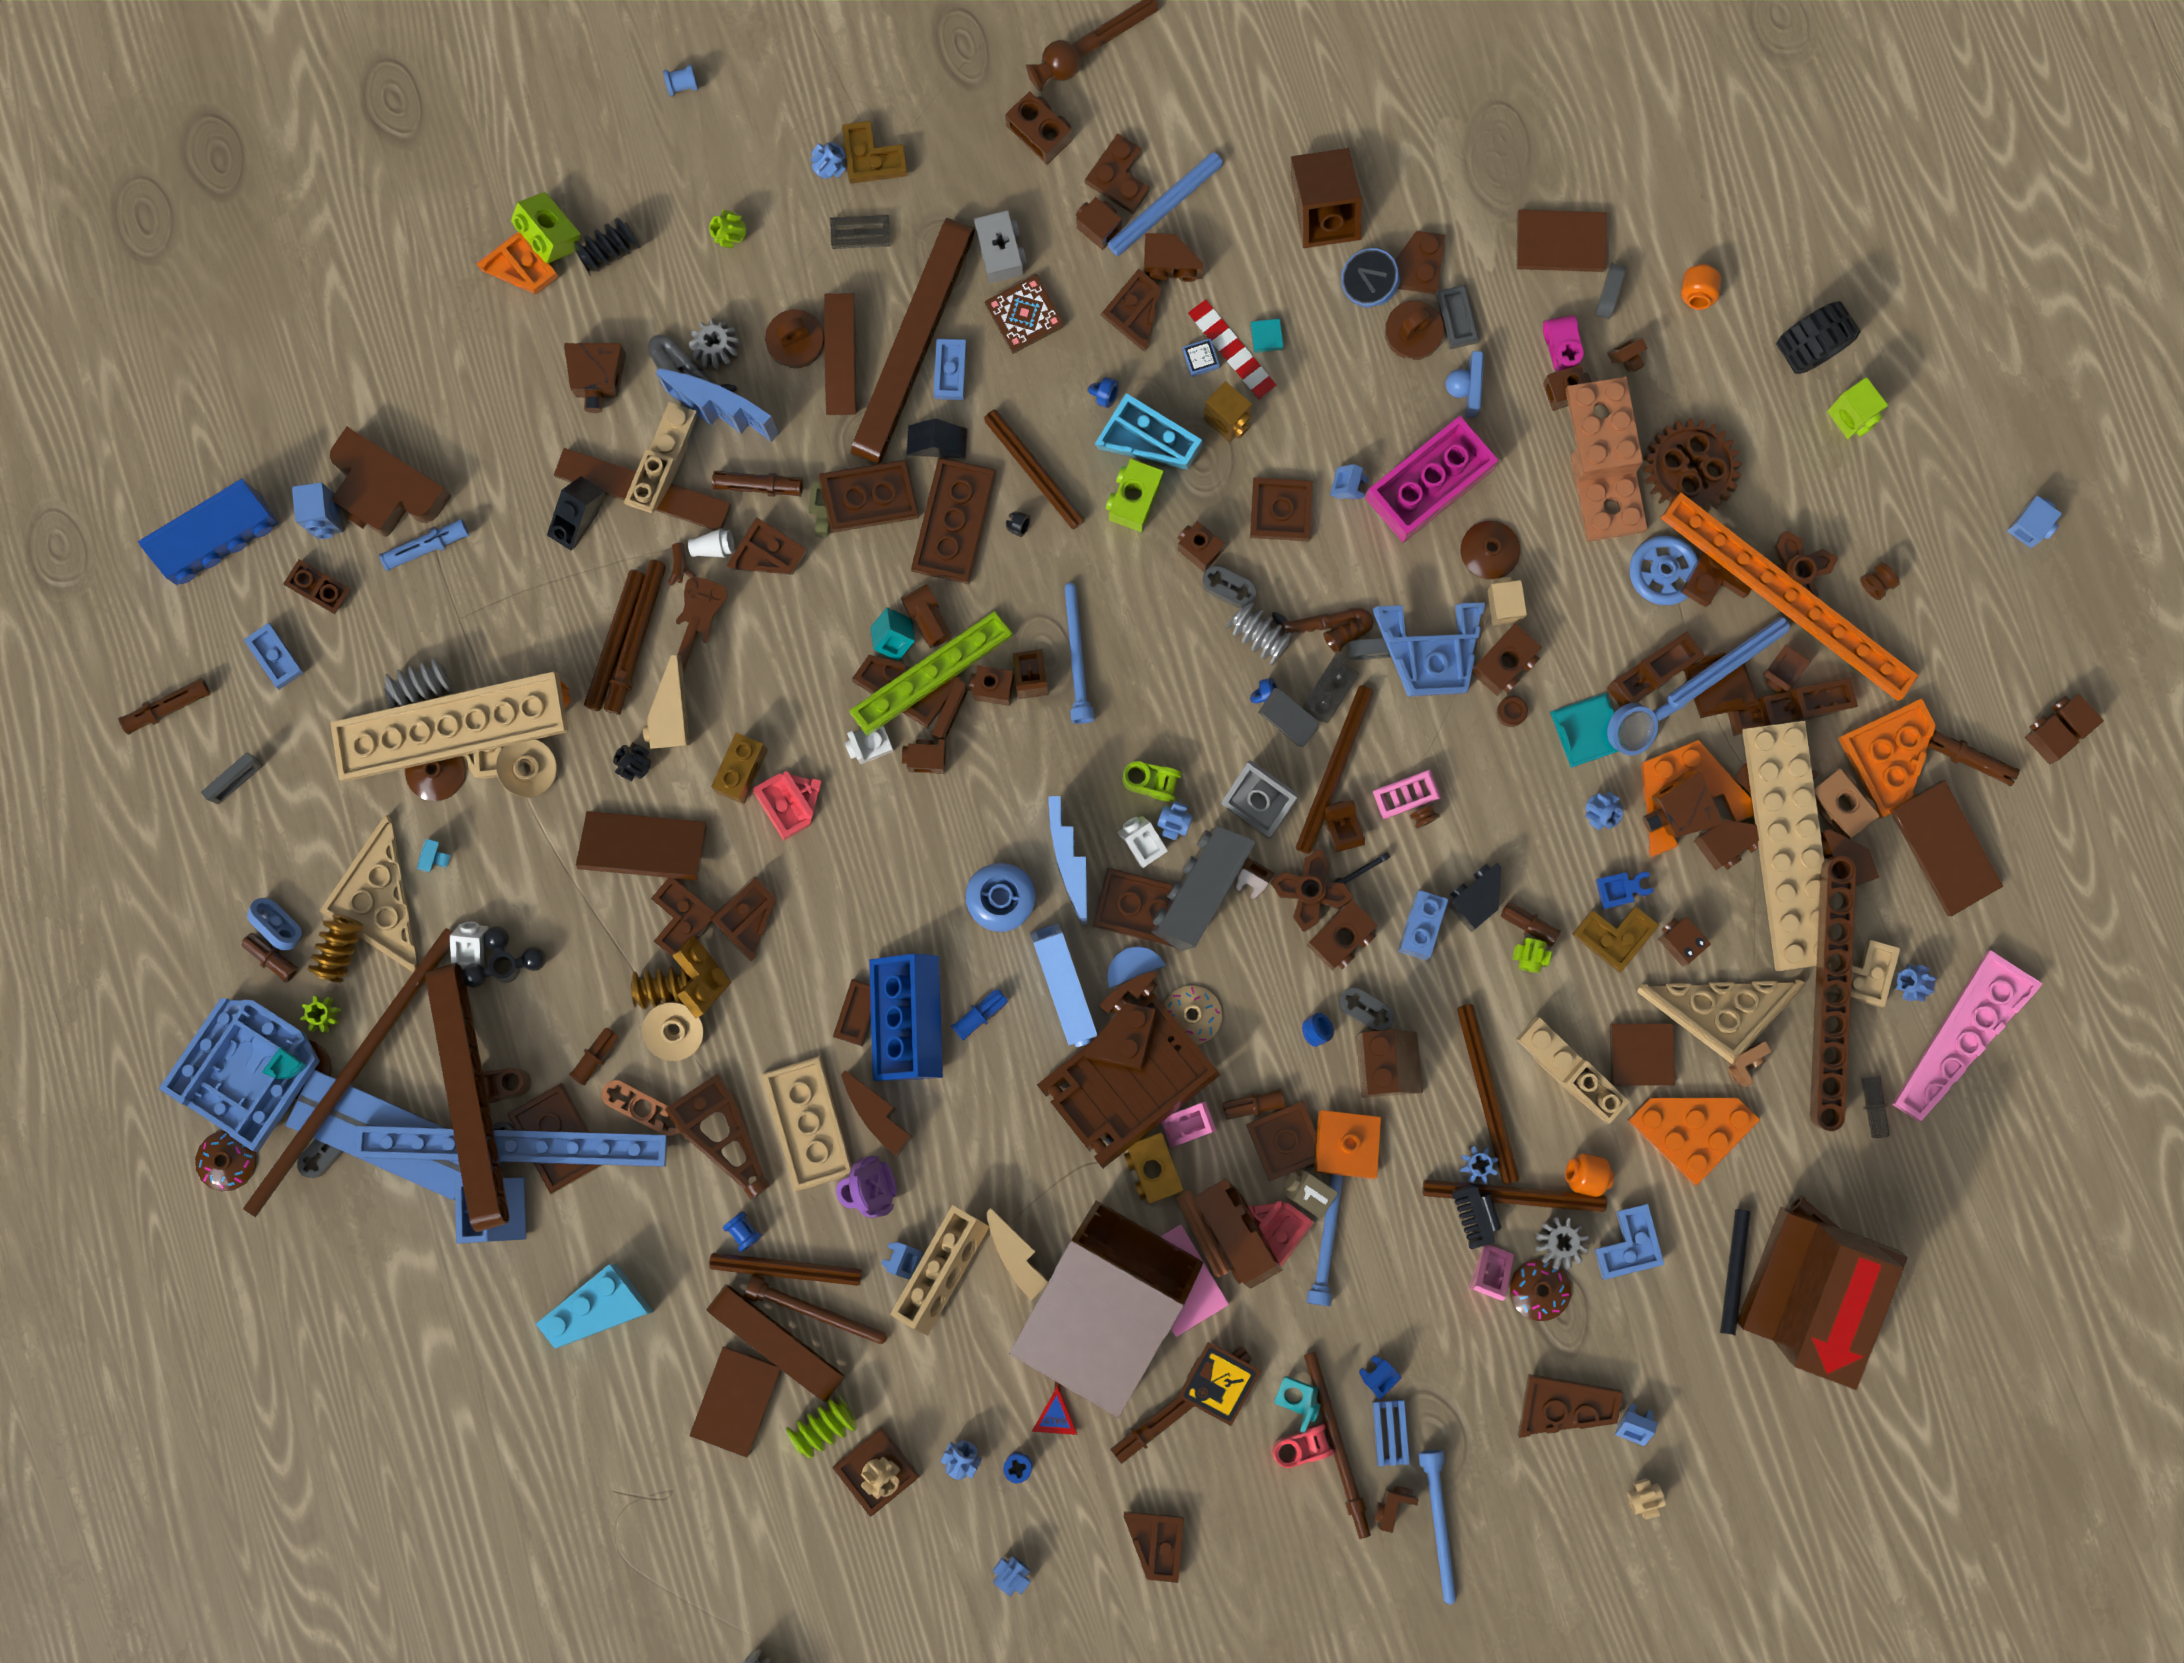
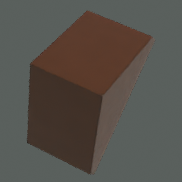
(1030, 674)

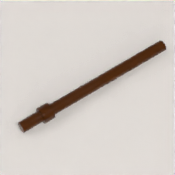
(1355, 1504)

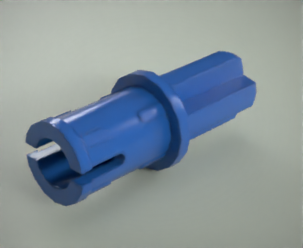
(979, 1014)

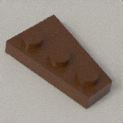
(878, 672)
(1565, 1404)

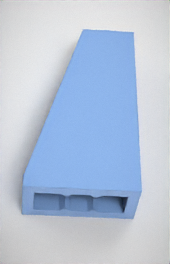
(1064, 985)

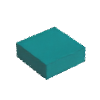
(1266, 335)

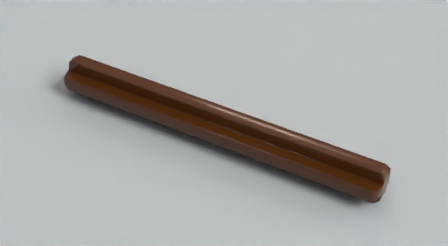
(1034, 469)
(614, 640)
(785, 1269)

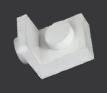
(868, 747)
(1142, 840)
(468, 944)

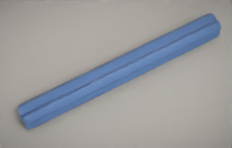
(1165, 204)
(1728, 663)

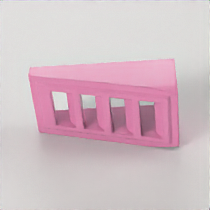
(1403, 784)

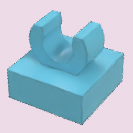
(429, 856)

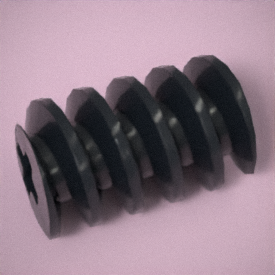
(606, 245)

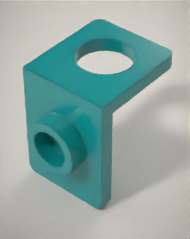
(1306, 1406)

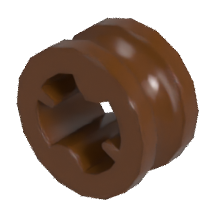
(1425, 816)

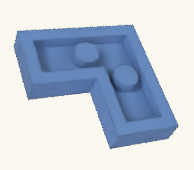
(1639, 1248)

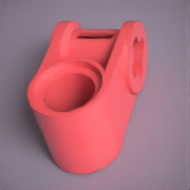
(1304, 1446)

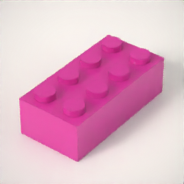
(1431, 479)

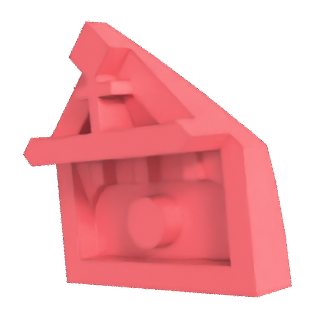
(788, 802)
(1282, 1227)

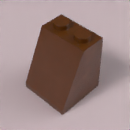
(1326, 197)
(1388, 1063)

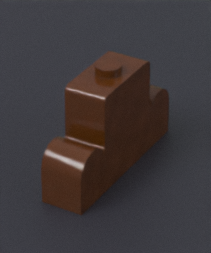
(381, 486)

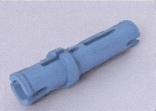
(425, 544)

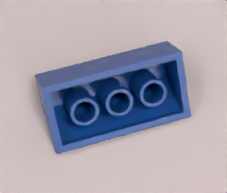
(209, 532)
(906, 1017)

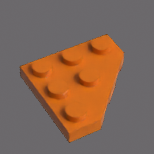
(1890, 754)
(1694, 1130)

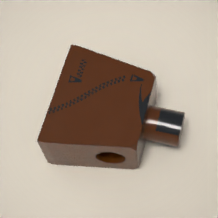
(594, 371)
(1683, 806)

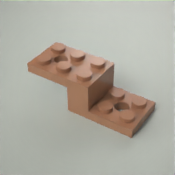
(1606, 459)

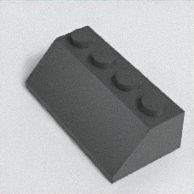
(1202, 887)

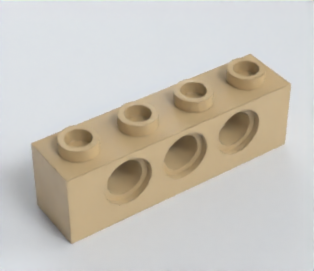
(939, 1270)

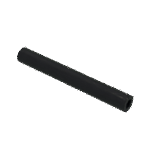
(1735, 1272)

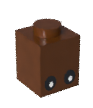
(1683, 940)

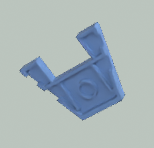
(1432, 662)

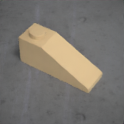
(668, 715)

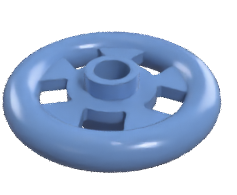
(1642, 580)

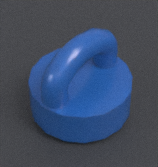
(1105, 391)
(1266, 687)
(1317, 1029)

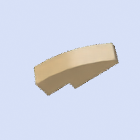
(1015, 1254)

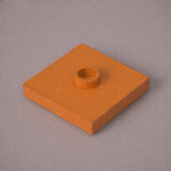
(1347, 1144)

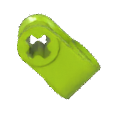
(1153, 780)

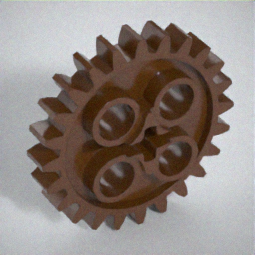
(1714, 453)

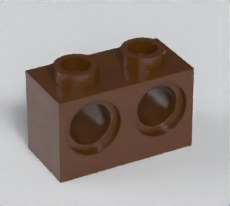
(1033, 131)

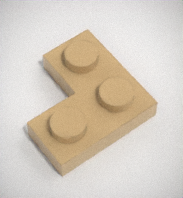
(1874, 977)

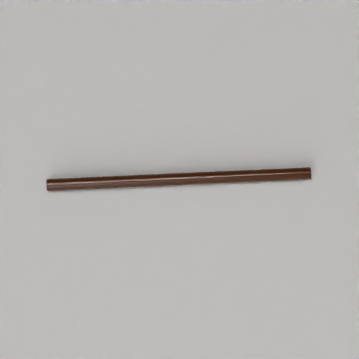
(348, 1075)

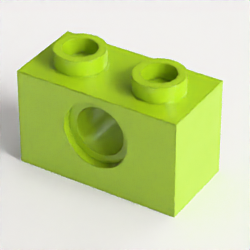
(545, 227)
(1858, 409)
(1134, 512)

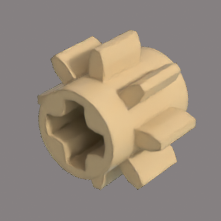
(880, 1477)
(1646, 1499)

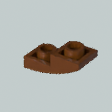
(316, 586)
(1139, 986)

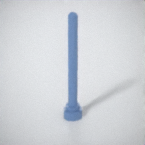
(1082, 710)
(1320, 1292)
(1432, 1464)

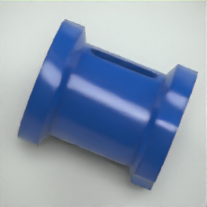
(742, 1231)
(1013, 1476)

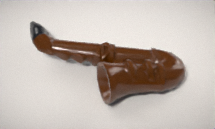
(1344, 625)

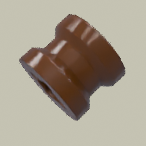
(1879, 581)

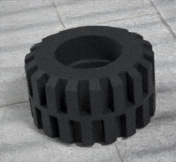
(1818, 337)

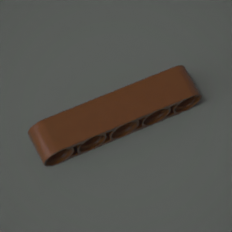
(775, 1343)

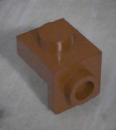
(1786, 669)
(1343, 826)
(1386, 1511)

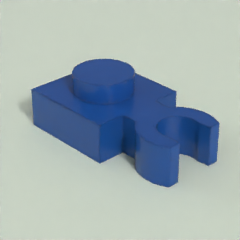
(1619, 890)

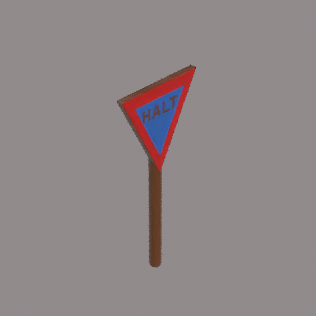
(1055, 1416)

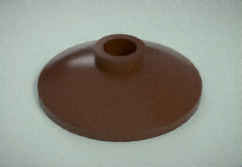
(1482, 561)
(440, 785)

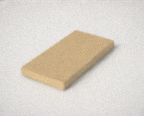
(807, 1123)

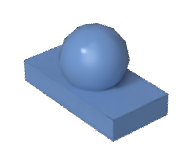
(1468, 384)

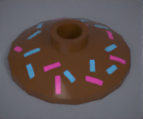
(238, 1167)
(1524, 1290)

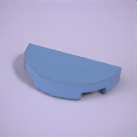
(1131, 964)

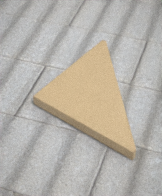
(376, 897)
(1723, 1013)

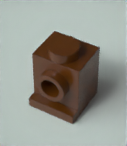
(925, 756)

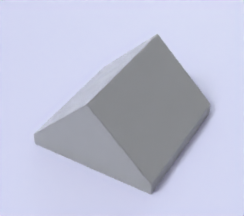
(1260, 799)

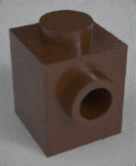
(1098, 222)
(1557, 382)
(1200, 545)
(992, 685)

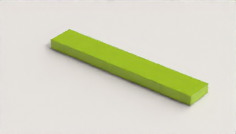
(930, 673)

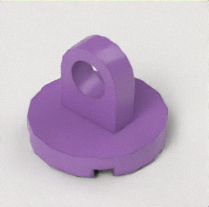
(870, 1187)

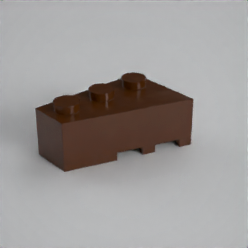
(1238, 1234)

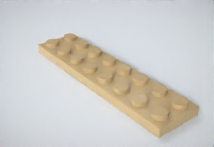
(449, 726)
(1787, 839)

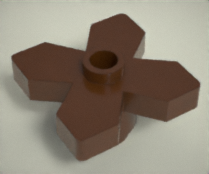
(1791, 554)
(1315, 873)

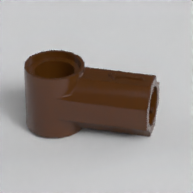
(924, 610)

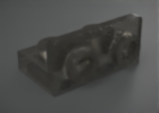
(1331, 689)

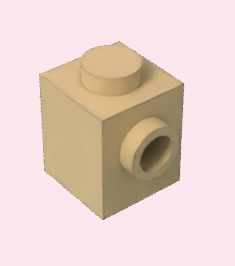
(1506, 601)

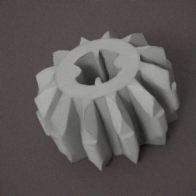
(712, 334)
(1551, 1241)

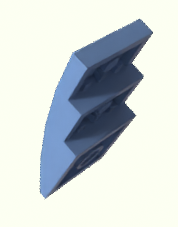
(715, 401)

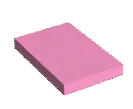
(1205, 1294)

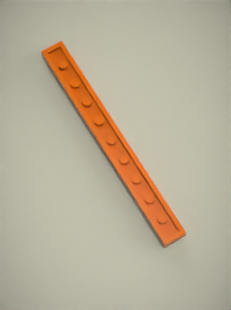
(1789, 596)

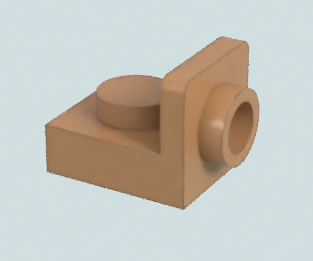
(1751, 1057)

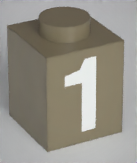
(1309, 1193)

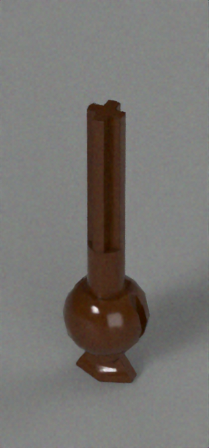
(1063, 59)

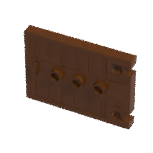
(1125, 1100)

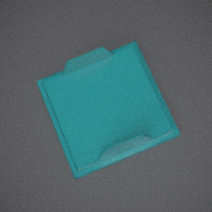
(1584, 729)

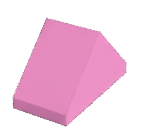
(1188, 1125)
(1492, 1272)

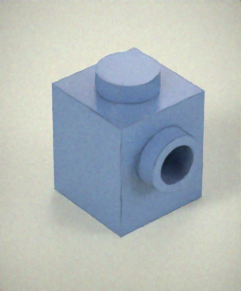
(2035, 522)

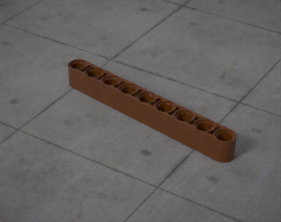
(913, 340)
(1841, 1006)
(467, 1098)

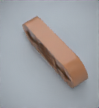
(620, 1104)

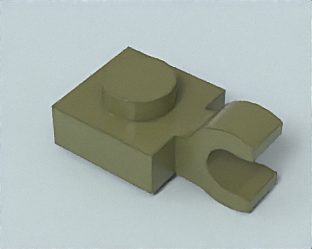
(817, 507)

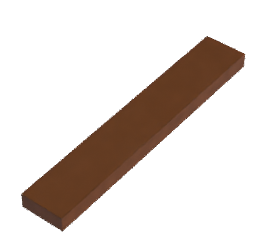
(616, 481)

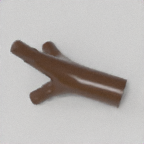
(679, 564)

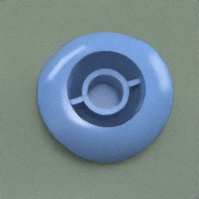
(1000, 897)

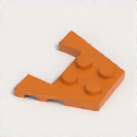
(1669, 766)

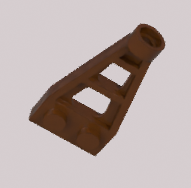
(699, 1105)

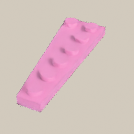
(1978, 1015)

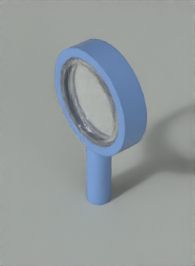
(1636, 727)

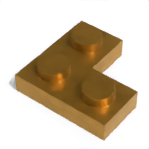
(867, 162)
(1618, 944)
(707, 978)

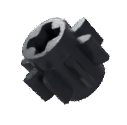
(632, 761)

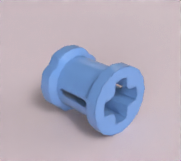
(680, 80)

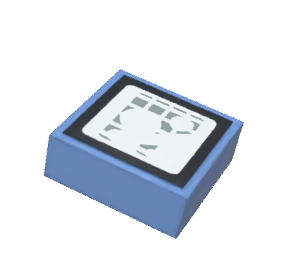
(1200, 357)

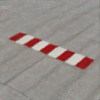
(1232, 349)

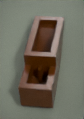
(1655, 670)
(875, 1114)

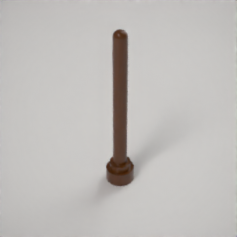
(760, 1290)

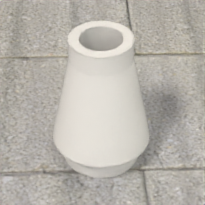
(713, 544)

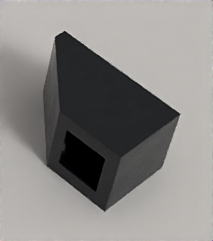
(575, 512)
(1480, 899)

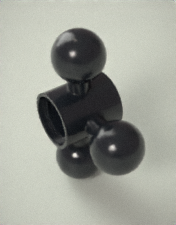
(497, 939)

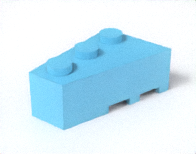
(1149, 436)
(595, 1307)

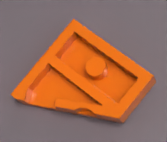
(518, 265)

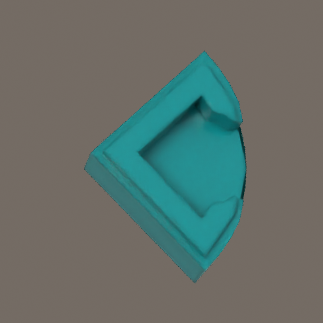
(283, 1065)

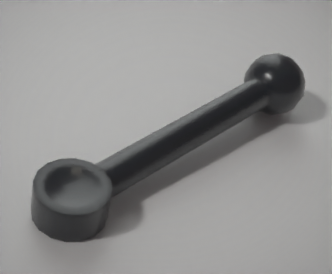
(1382, 858)

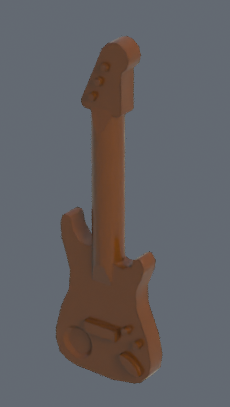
(702, 601)

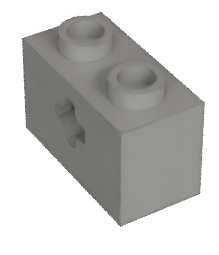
(993, 231)

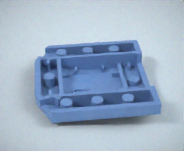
(224, 1068)

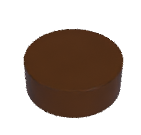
(1512, 711)

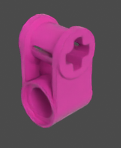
(1563, 339)

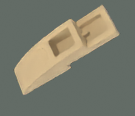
(662, 459)
(1572, 1071)

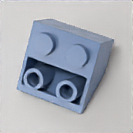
(513, 1230)

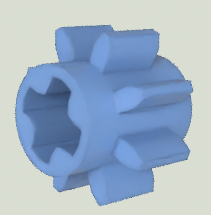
(828, 160)
(1604, 811)
(1174, 820)
(1916, 982)
(1485, 1169)
(961, 1460)
(1011, 1576)

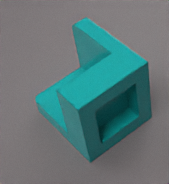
(892, 634)

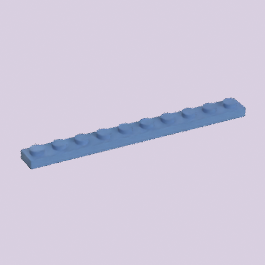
(516, 1146)

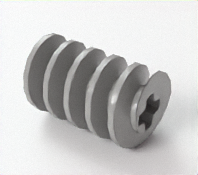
(1259, 632)
(417, 684)

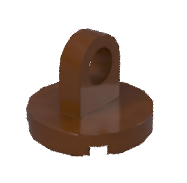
(1414, 330)
(794, 338)

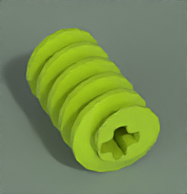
(822, 1428)

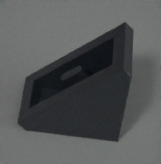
(936, 439)

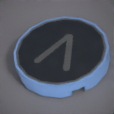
(1370, 278)

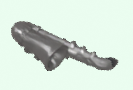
(671, 357)

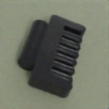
(1484, 1213)

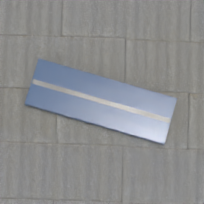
(364, 1109)

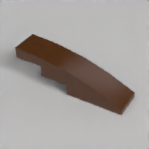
(840, 353)
(1796, 705)

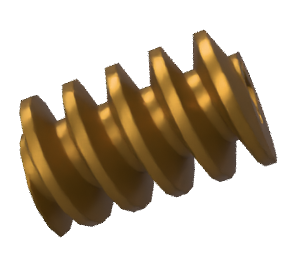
(336, 948)
(657, 988)

